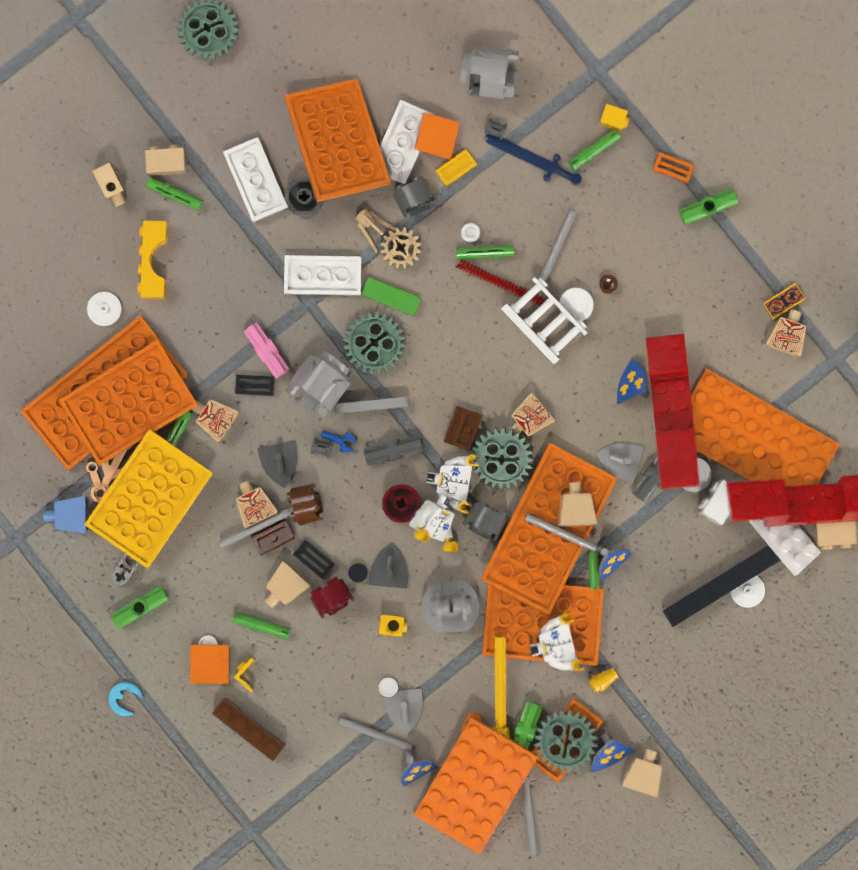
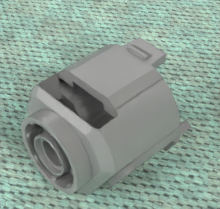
(487, 72)
(321, 382)

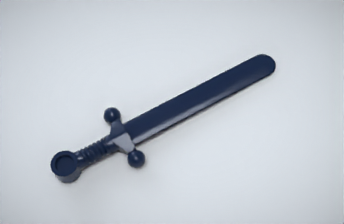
(534, 159)

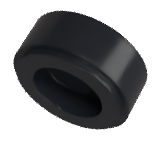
(357, 572)

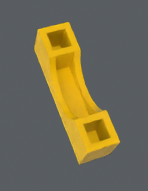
(154, 235)

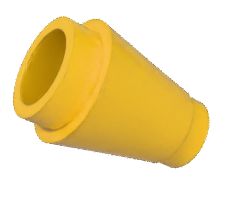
(602, 680)

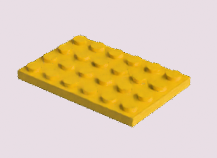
(148, 498)

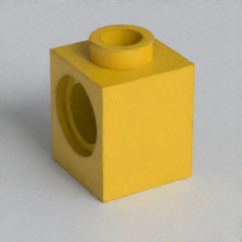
(614, 118)
(384, 625)

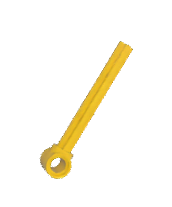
(500, 686)

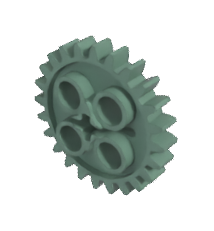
(200, 14)
(362, 329)
(502, 440)
(548, 739)

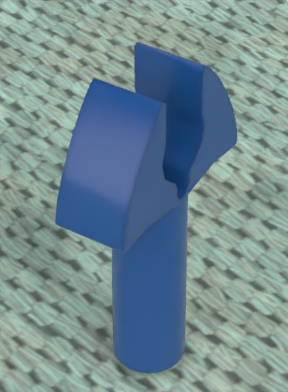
(339, 440)

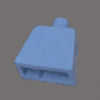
(69, 514)

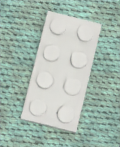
(400, 141)
(255, 179)
(322, 275)
(789, 544)

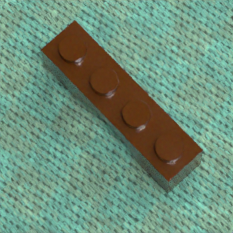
(248, 729)

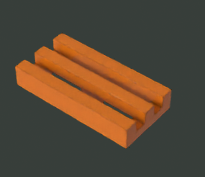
(669, 166)

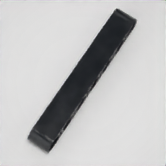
(720, 586)

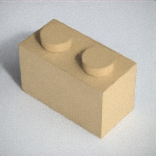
(165, 161)
(835, 534)

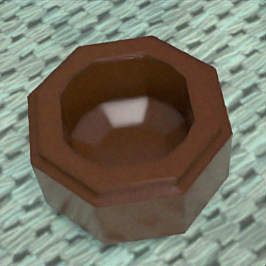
(608, 284)

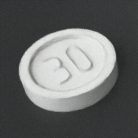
(208, 640)
(388, 687)

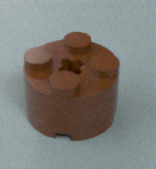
(305, 504)

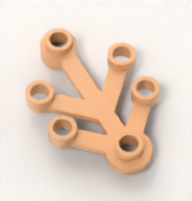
(110, 471)

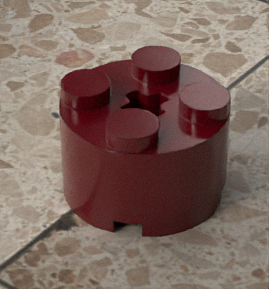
(398, 493)
(331, 598)

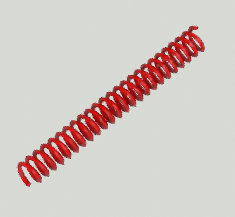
(537, 299)

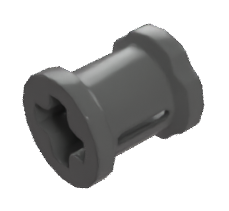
(489, 130)
(321, 447)

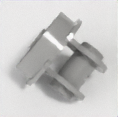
(450, 606)

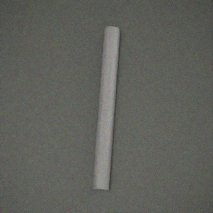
(557, 246)
(254, 528)
(561, 532)
(376, 734)
(529, 817)

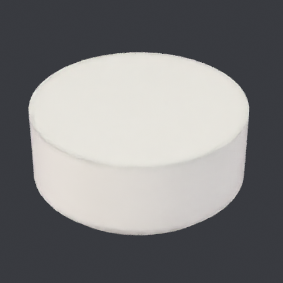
(470, 232)

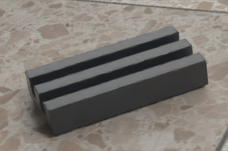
(250, 377)
(301, 549)

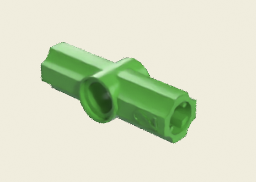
(719, 201)
(150, 600)
(526, 725)

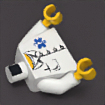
(454, 480)
(435, 521)
(557, 644)

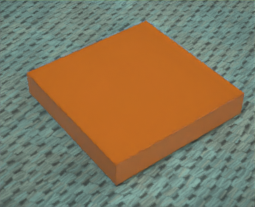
(436, 135)
(209, 664)

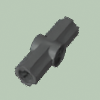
(393, 450)
(649, 482)

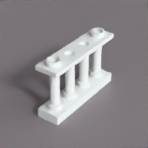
(526, 324)

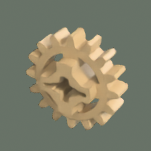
(408, 243)

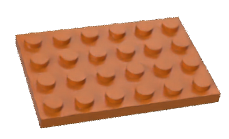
(337, 140)
(127, 402)
(523, 623)
(475, 785)

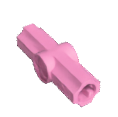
(266, 350)

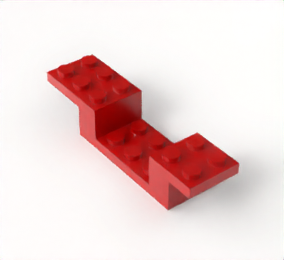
(672, 412)
(793, 504)

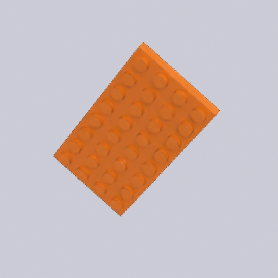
(48, 414)
(755, 436)
(531, 560)

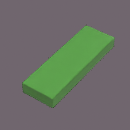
(391, 296)

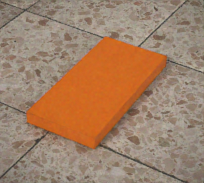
(574, 706)

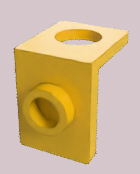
(242, 668)

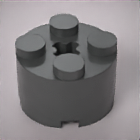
(415, 197)
(294, 202)
(485, 521)

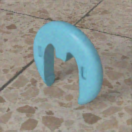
(115, 693)

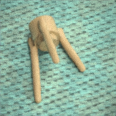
(366, 219)

